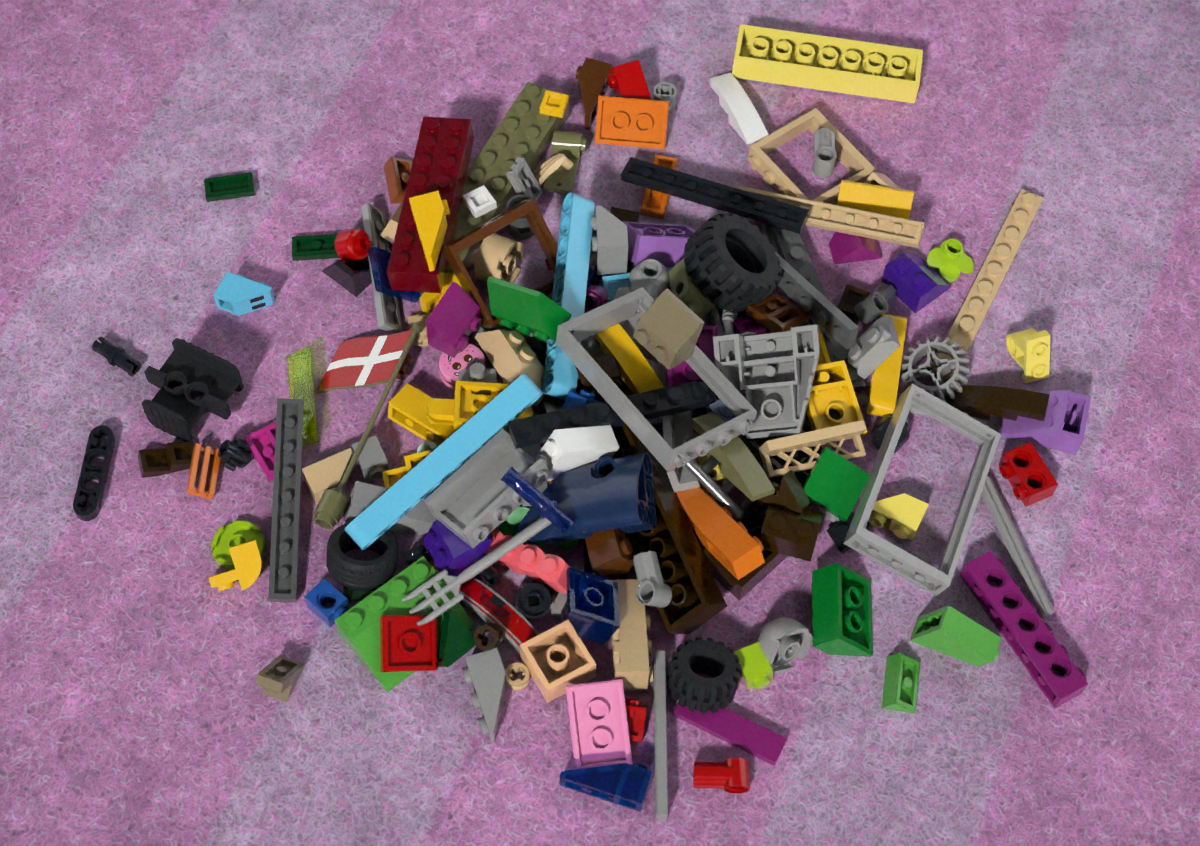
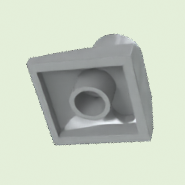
(874, 346)

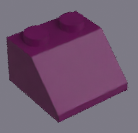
(453, 321)

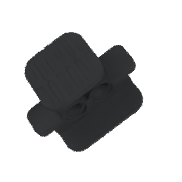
(199, 376)

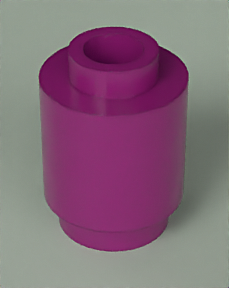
(599, 294)

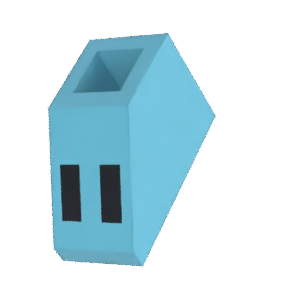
(242, 295)

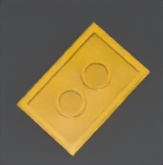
(876, 198)

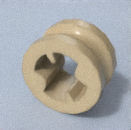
(516, 668)

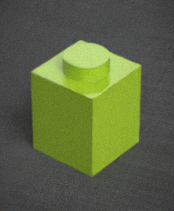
(754, 666)

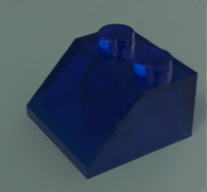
(592, 605)

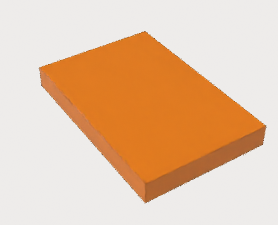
(631, 122)

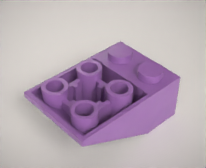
(1062, 427)

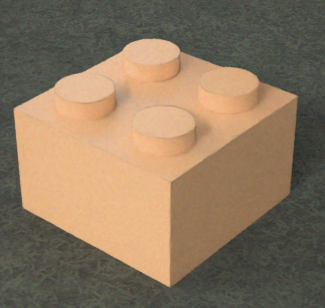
(557, 660)

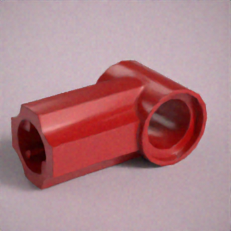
(728, 775)

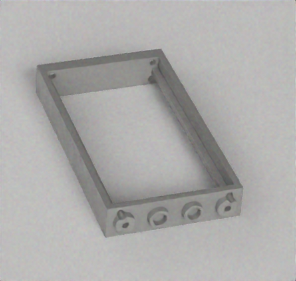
(620, 310)
(890, 555)

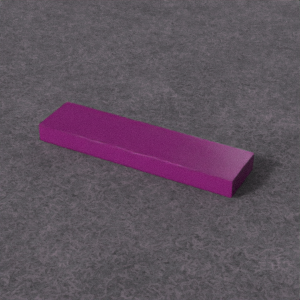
(736, 731)

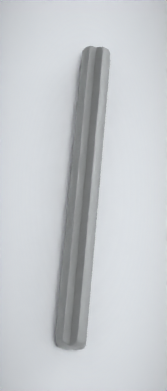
(1016, 549)

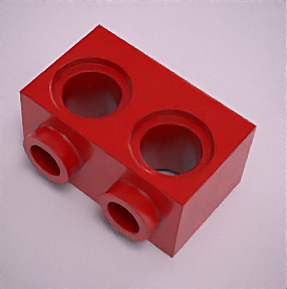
(1033, 472)

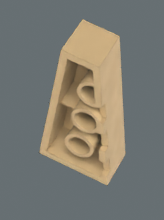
(630, 641)

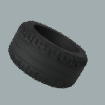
(361, 574)

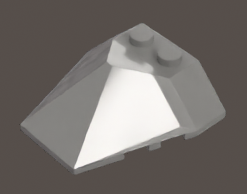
(772, 375)

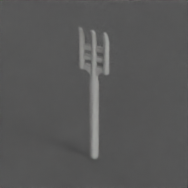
(454, 583)

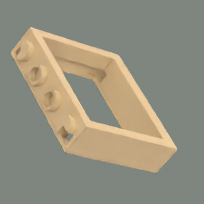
(812, 121)

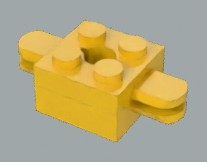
(467, 401)

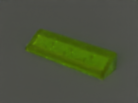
(303, 387)

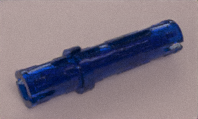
(546, 507)

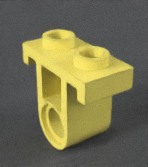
(1031, 352)

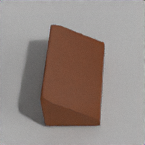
(397, 175)

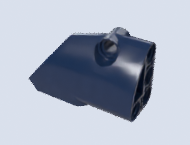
(601, 500)

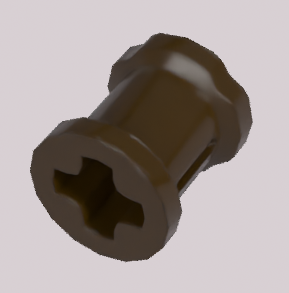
(481, 640)

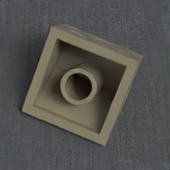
(669, 330)

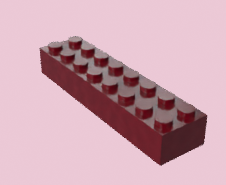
(440, 166)

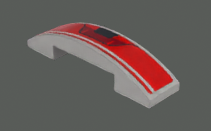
(497, 610)

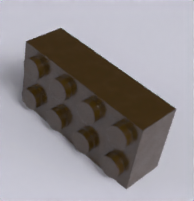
(753, 522)

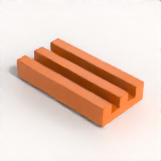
(207, 452)

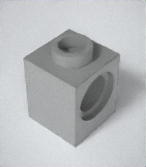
(371, 459)

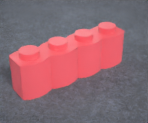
(532, 562)

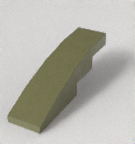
(736, 461)

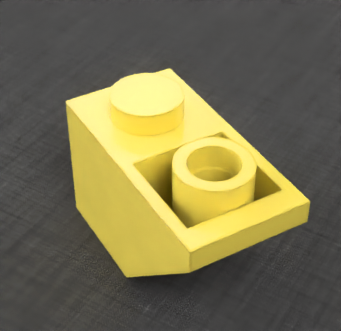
(899, 514)

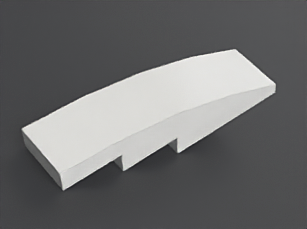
(739, 108)

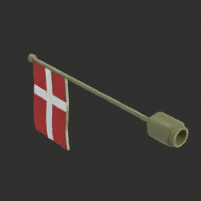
(359, 365)

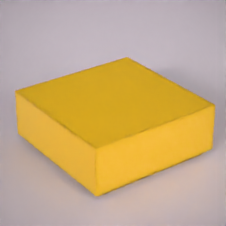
(554, 104)

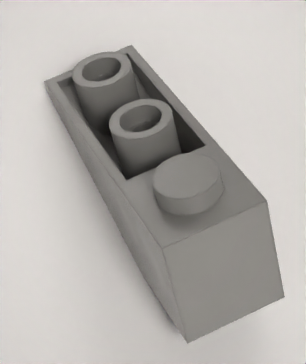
(488, 682)

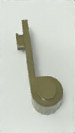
(571, 145)

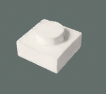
(479, 201)

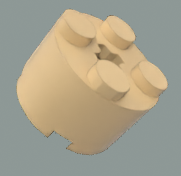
(497, 258)

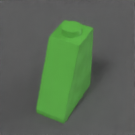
(956, 636)

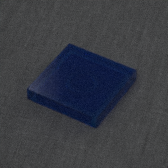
(379, 264)

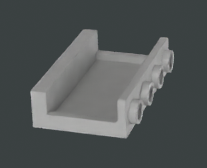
(474, 496)

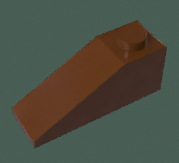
(591, 84)

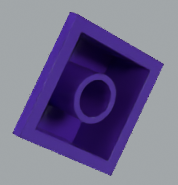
(914, 281)
(450, 551)

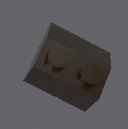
(790, 532)

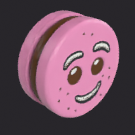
(450, 366)

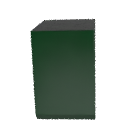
(454, 639)

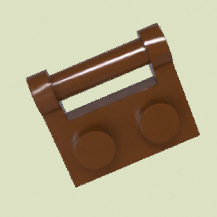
(774, 308)

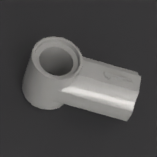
(824, 152)
(651, 588)

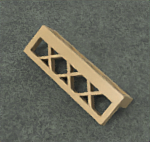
(810, 439)

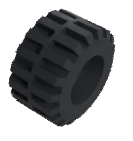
(701, 692)

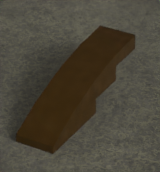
(999, 402)

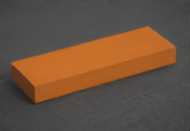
(655, 202)

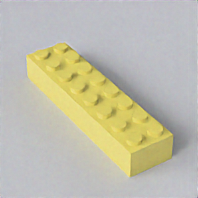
(827, 63)

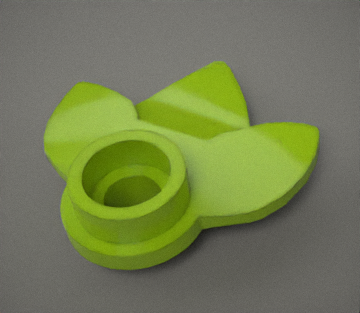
(950, 263)

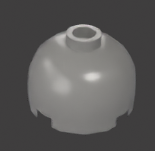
(784, 639)

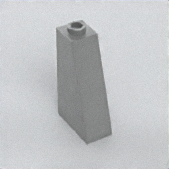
(363, 495)

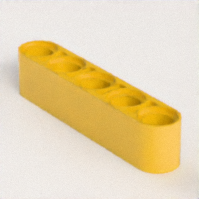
(886, 376)

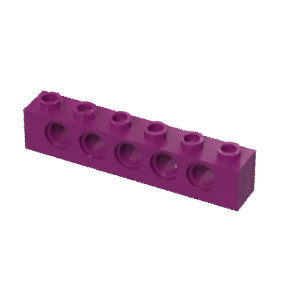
(1007, 620)

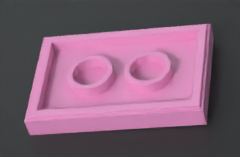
(598, 723)

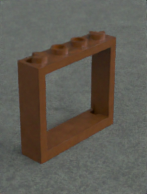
(536, 221)

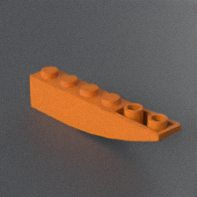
(720, 533)

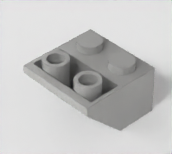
(608, 243)

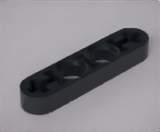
(94, 473)

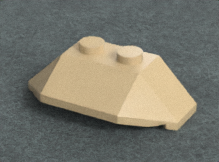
(512, 357)

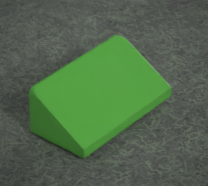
(901, 683)

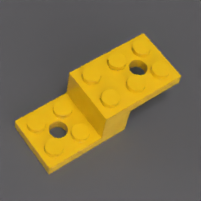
(831, 390)

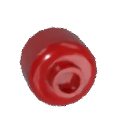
(352, 244)

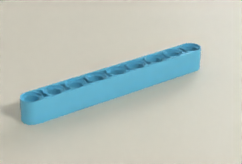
(569, 287)
(443, 462)

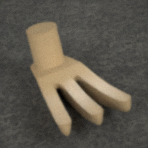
(550, 166)

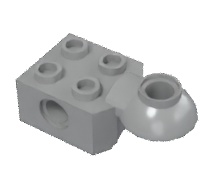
(652, 284)

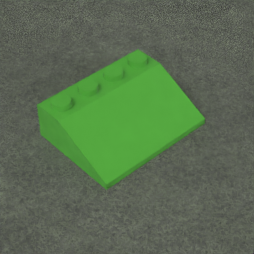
(361, 623)

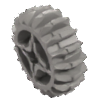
(944, 368)

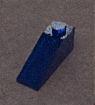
(615, 783)

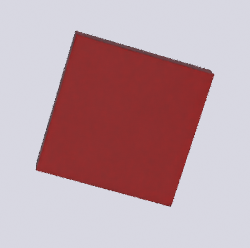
(407, 645)

